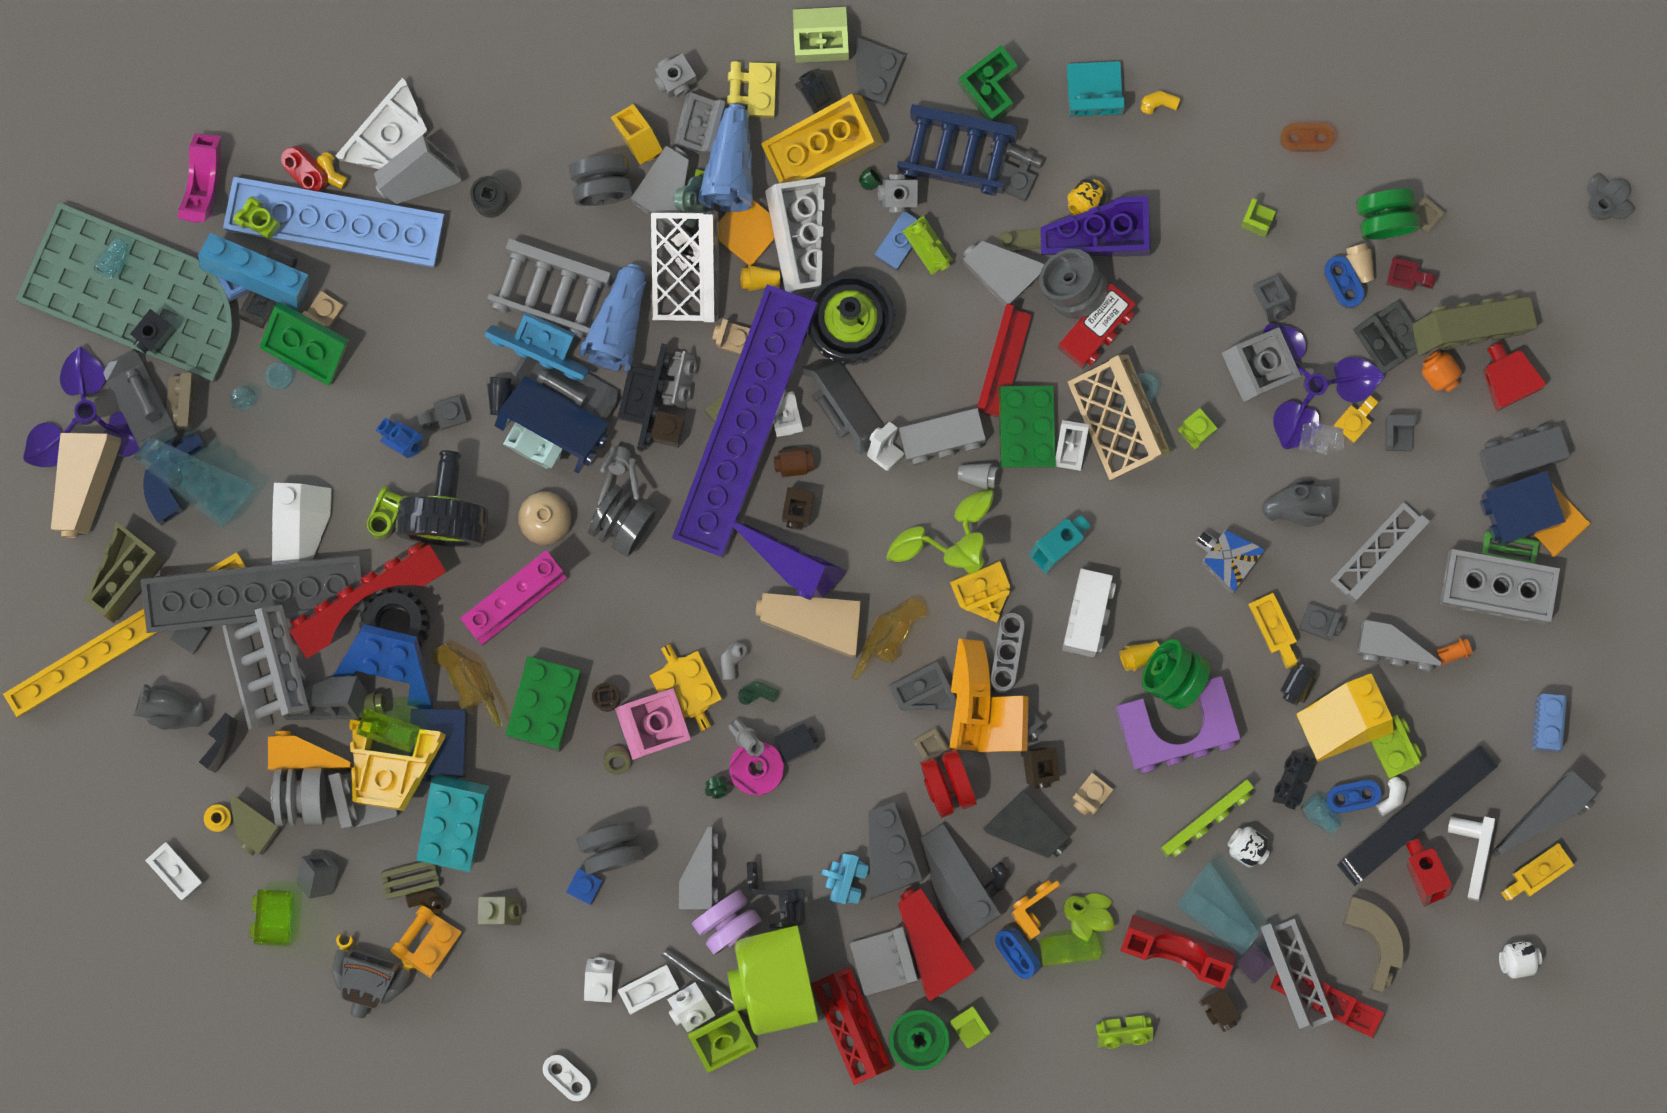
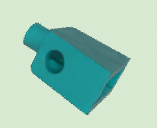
(1053, 548)

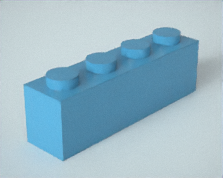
(253, 271)

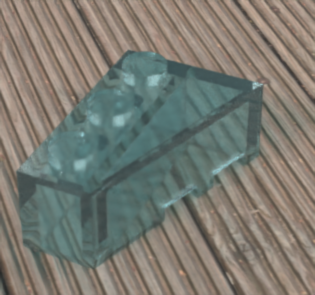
(1217, 911)

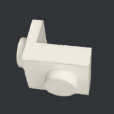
(788, 417)
(882, 448)
(599, 980)

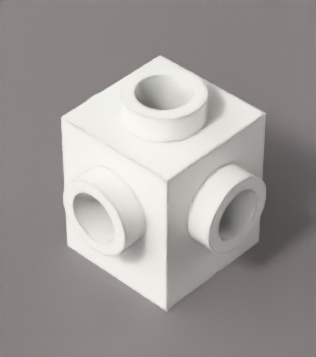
(690, 1008)

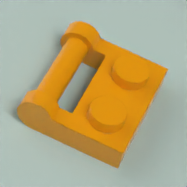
(433, 947)

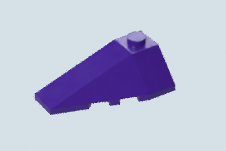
(1106, 230)
(804, 572)

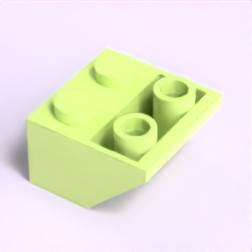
(820, 34)

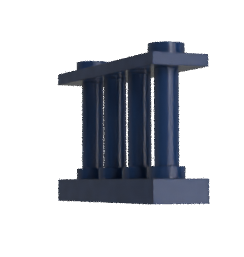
(949, 124)

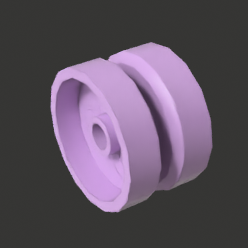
(727, 923)

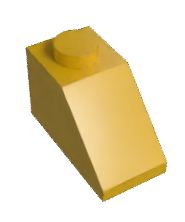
(637, 134)

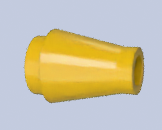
(757, 278)
(1136, 656)

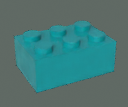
(452, 823)

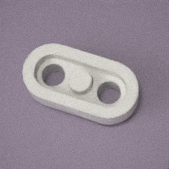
(566, 1079)

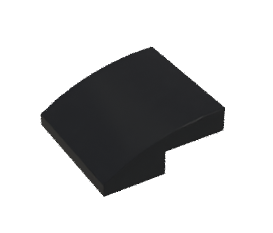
(224, 734)

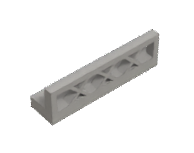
(1389, 556)
(1287, 977)

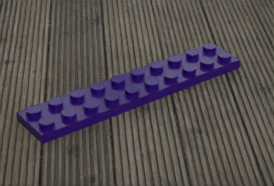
(745, 420)

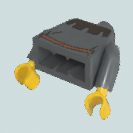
(367, 978)

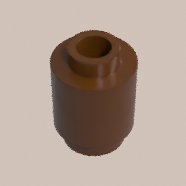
(794, 462)

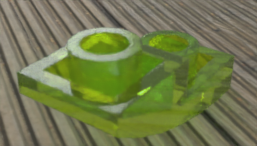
(1069, 949)

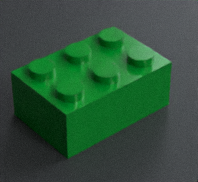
(543, 703)

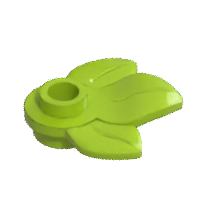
(1091, 917)

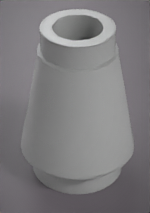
(979, 475)

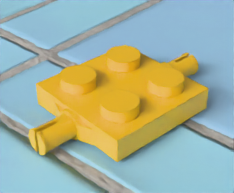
(691, 684)

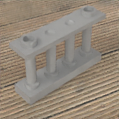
(545, 262)
(281, 661)

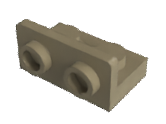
(181, 400)

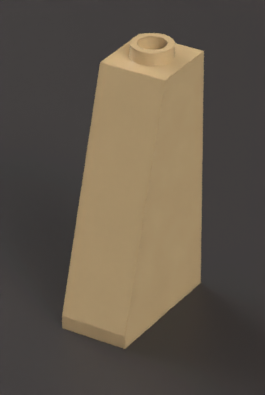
(81, 480)
(819, 620)

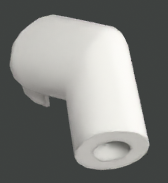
(1396, 796)

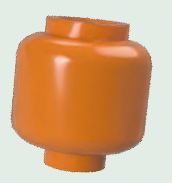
(1441, 371)

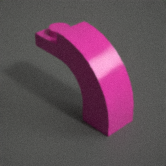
(202, 178)

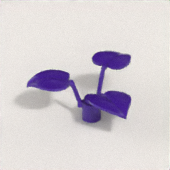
(78, 375)
(1354, 381)

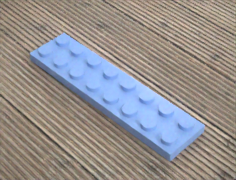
(341, 222)

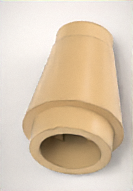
(1361, 261)

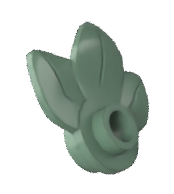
(687, 199)

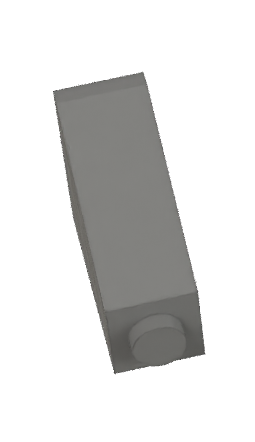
(416, 172)
(660, 184)
(1002, 271)

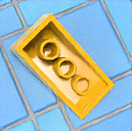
(823, 141)

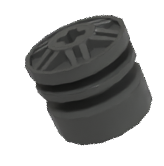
(622, 521)

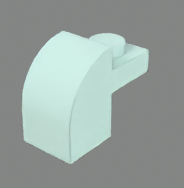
(532, 446)

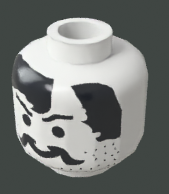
(1248, 846)
(1520, 959)

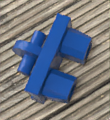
(400, 437)

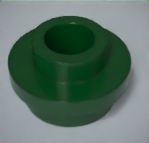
(717, 787)

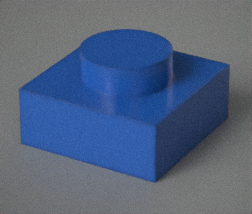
(584, 886)

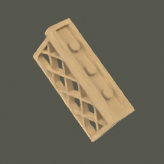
(1135, 402)

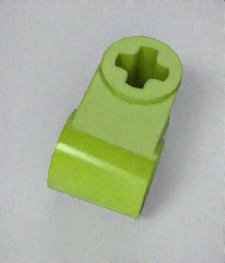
(384, 511)

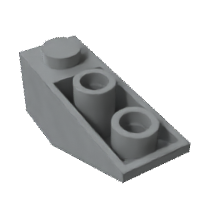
(1388, 643)
(696, 883)

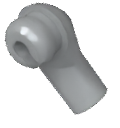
(730, 658)

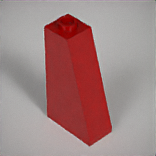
(933, 946)

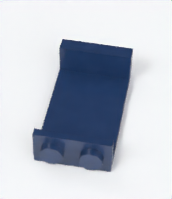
(554, 420)

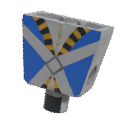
(1228, 558)

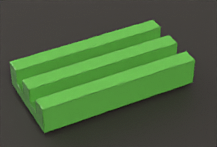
(1528, 542)

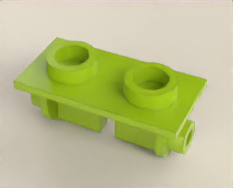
(927, 245)
(1137, 1031)

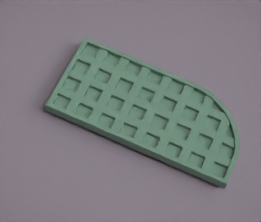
(150, 277)

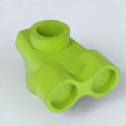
(254, 216)

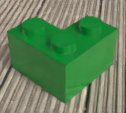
(983, 84)

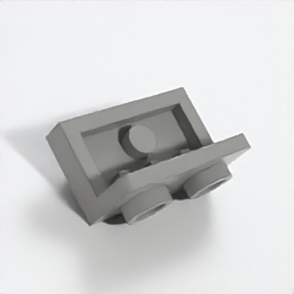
(699, 123)

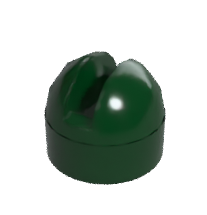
(870, 179)

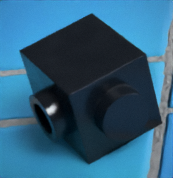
(151, 332)

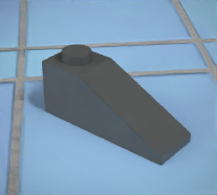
(333, 699)

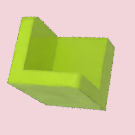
(1257, 219)
(970, 1027)

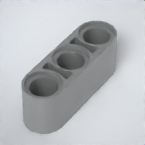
(1012, 640)

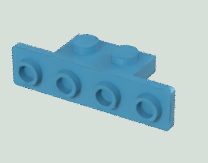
(541, 342)

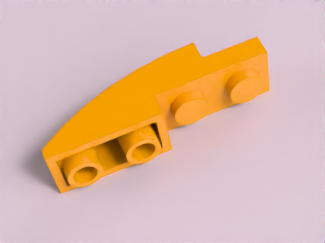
(972, 687)

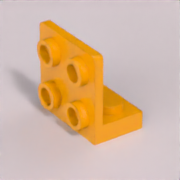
(1028, 922)

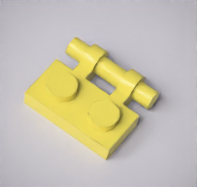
(760, 91)

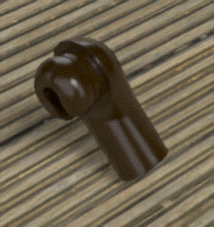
(426, 898)

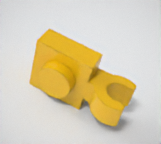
(1355, 421)

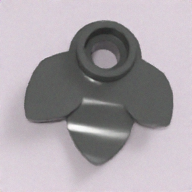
(1611, 195)

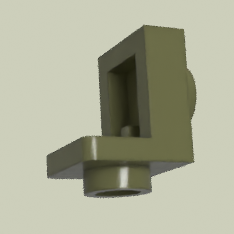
(499, 911)

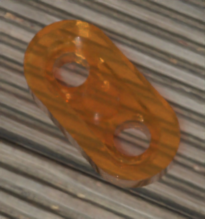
(1306, 137)

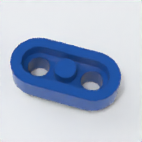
(1345, 282)
(1353, 796)
(1017, 952)

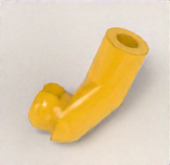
(334, 178)

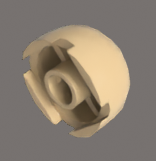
(544, 518)

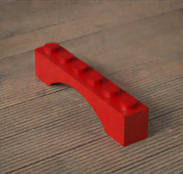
(318, 628)

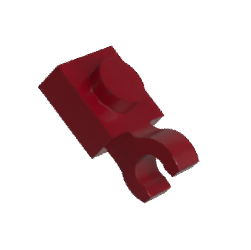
(1405, 274)

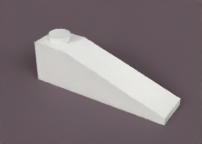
(298, 520)

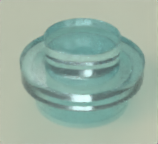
(278, 376)
(242, 397)

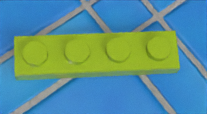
(1217, 812)

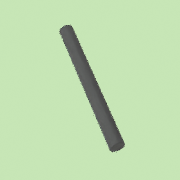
(701, 978)

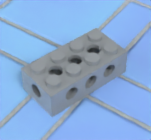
(1512, 573)

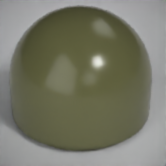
(617, 751)

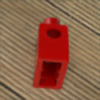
(1510, 377)
(1430, 883)

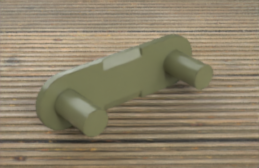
(1020, 239)

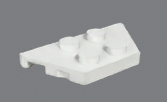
(386, 131)

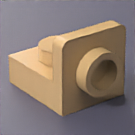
(324, 310)
(730, 336)
(1091, 795)

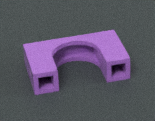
(1148, 749)

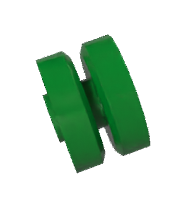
(1388, 214)
(1176, 674)
(935, 1040)

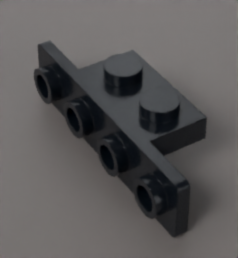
(640, 395)

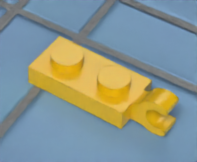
(1274, 628)
(1539, 872)

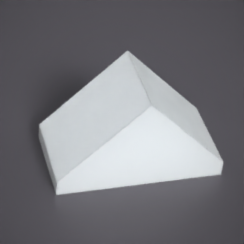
(1071, 445)

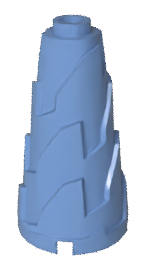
(728, 172)
(614, 330)

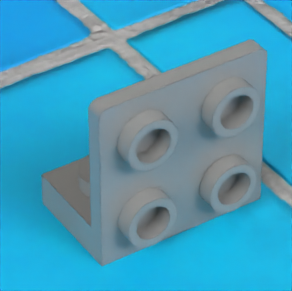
(350, 813)
(883, 962)

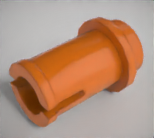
(1454, 651)

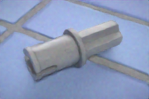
(746, 738)

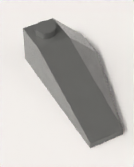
(958, 889)

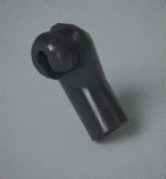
(999, 882)

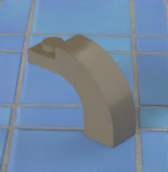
(1384, 932)

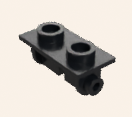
(1297, 768)

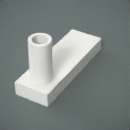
(1483, 832)

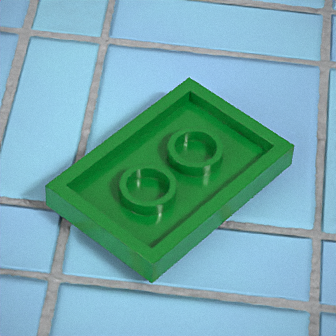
(303, 343)
(1026, 426)

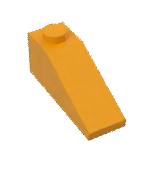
(293, 752)

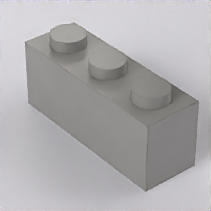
(942, 436)

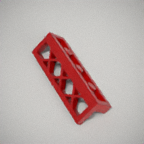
(1004, 358)
(856, 1024)

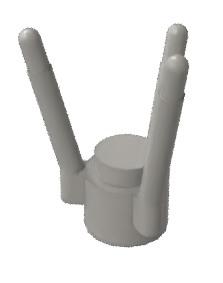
(618, 462)

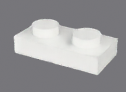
(174, 871)
(648, 989)

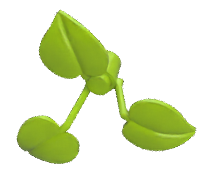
(965, 553)

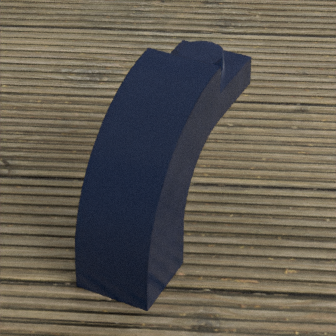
(158, 496)

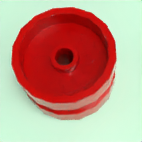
(948, 783)

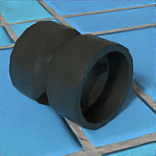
(489, 196)

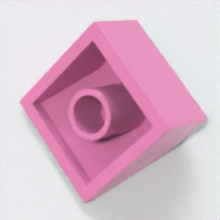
(652, 724)

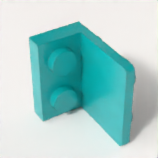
(1094, 89)

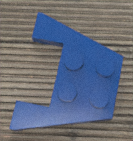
(391, 657)

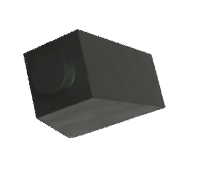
(1028, 827)

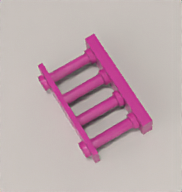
(514, 598)

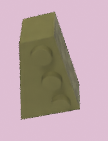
(120, 573)

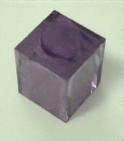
(1253, 964)

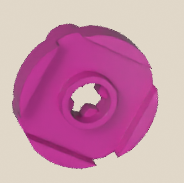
(758, 784)

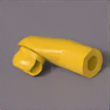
(1157, 99)

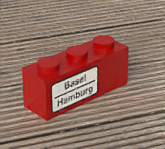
(1097, 328)

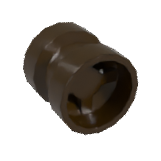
(606, 701)

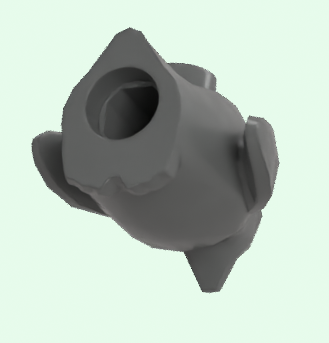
(1300, 503)
(168, 708)

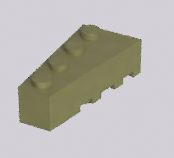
(1474, 323)

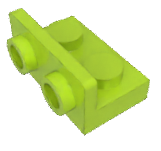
(1396, 751)

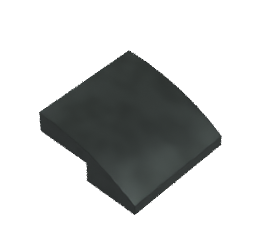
(1388, 337)

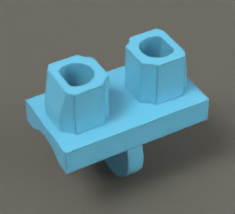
(841, 877)

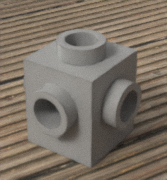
(674, 67)
(908, 192)

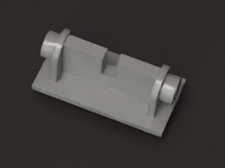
(683, 368)

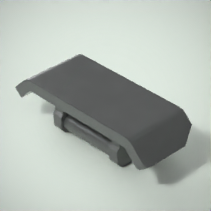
(587, 393)
(139, 399)
(843, 403)

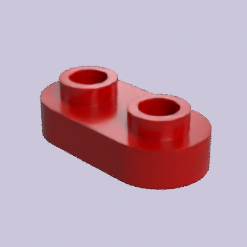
(303, 168)

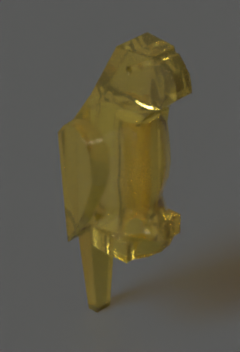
(889, 633)
(467, 679)

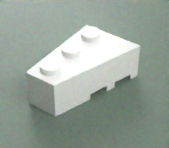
(1088, 613)

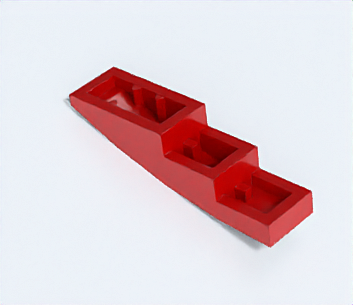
(1344, 1008)

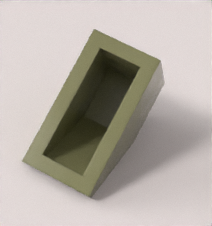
(252, 828)

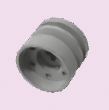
(299, 796)

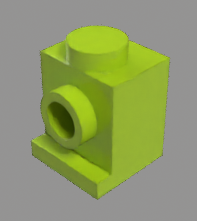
(1197, 429)

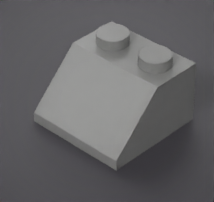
(1261, 364)

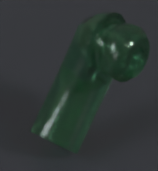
(755, 691)

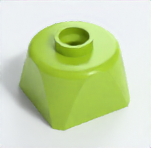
(773, 981)

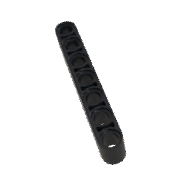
(1417, 815)

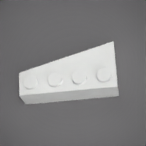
(798, 231)

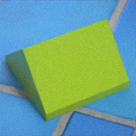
(722, 1041)

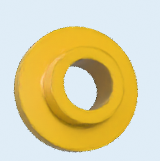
(223, 824)

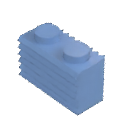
(1549, 723)

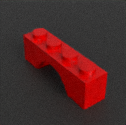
(1204, 959)

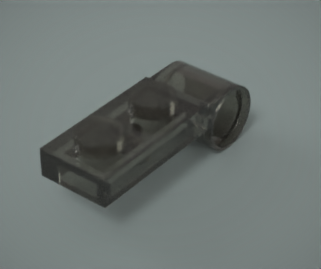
(258, 308)

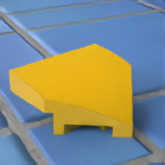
(983, 591)

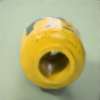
(1086, 195)

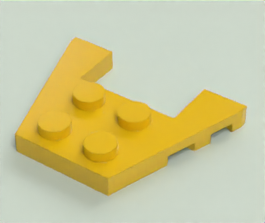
(389, 778)

